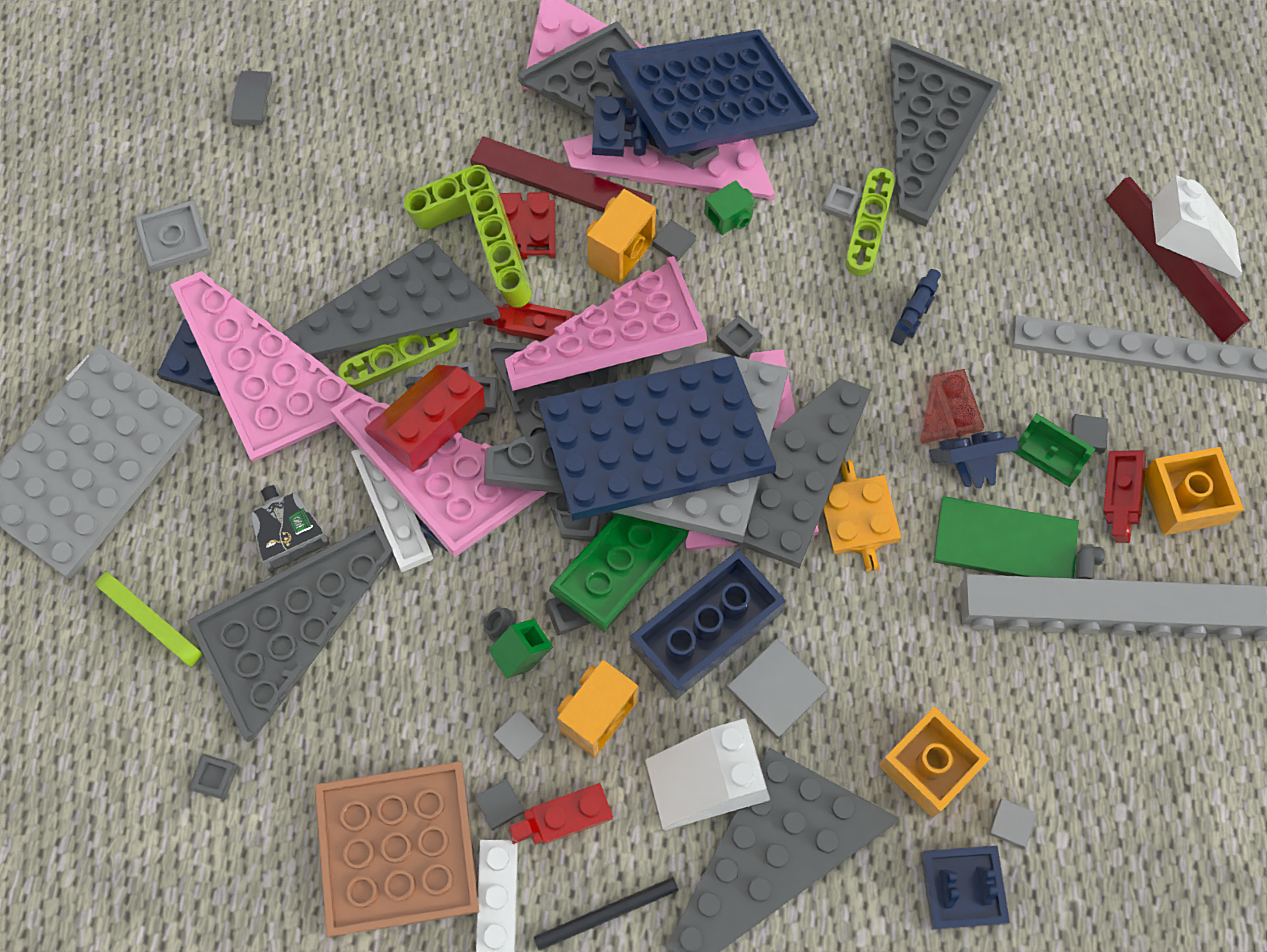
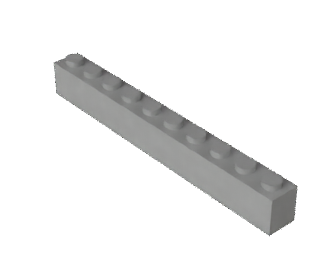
(1114, 606)

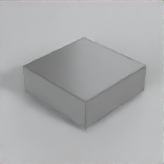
(841, 202)
(518, 735)
(1012, 823)

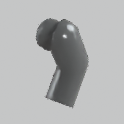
(1086, 559)

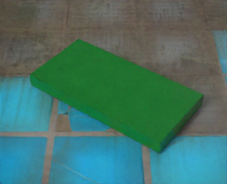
(1005, 540)
(616, 567)

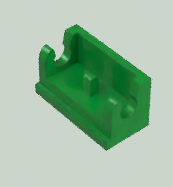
(1053, 450)

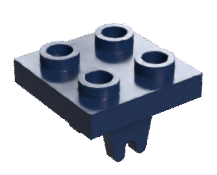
(976, 457)
(964, 887)

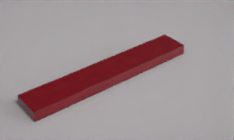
(548, 175)
(1188, 275)

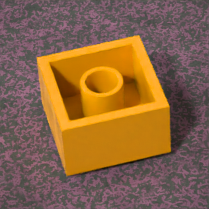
(621, 236)
(1192, 491)
(597, 707)
(933, 762)

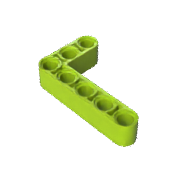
(476, 193)

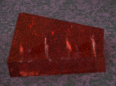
(950, 408)

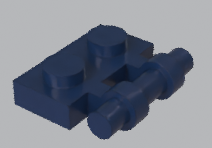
(609, 128)
(916, 307)

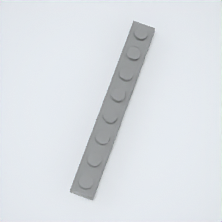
(1140, 349)

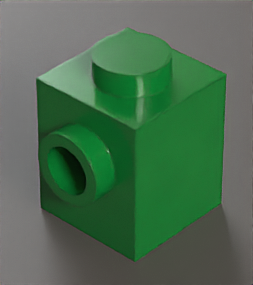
(730, 207)
(520, 648)

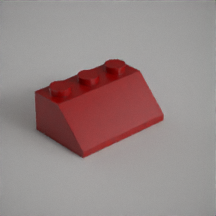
(428, 415)

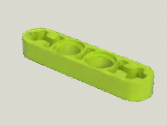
(870, 222)
(401, 359)
(148, 619)

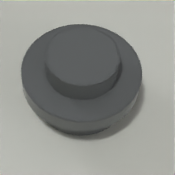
(498, 622)

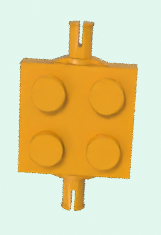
(861, 516)

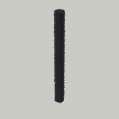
(605, 913)

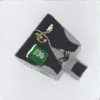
(285, 528)

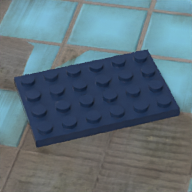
(711, 91)
(655, 437)

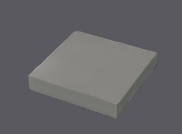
(172, 236)
(777, 688)

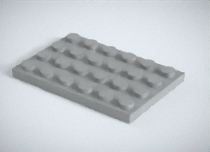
(89, 459)
(724, 508)

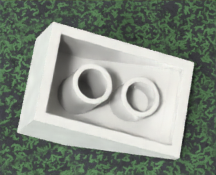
(1195, 226)
(707, 775)

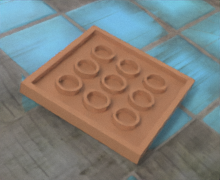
(396, 849)

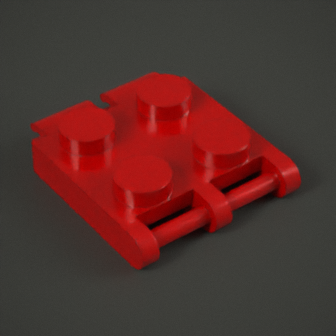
(532, 222)

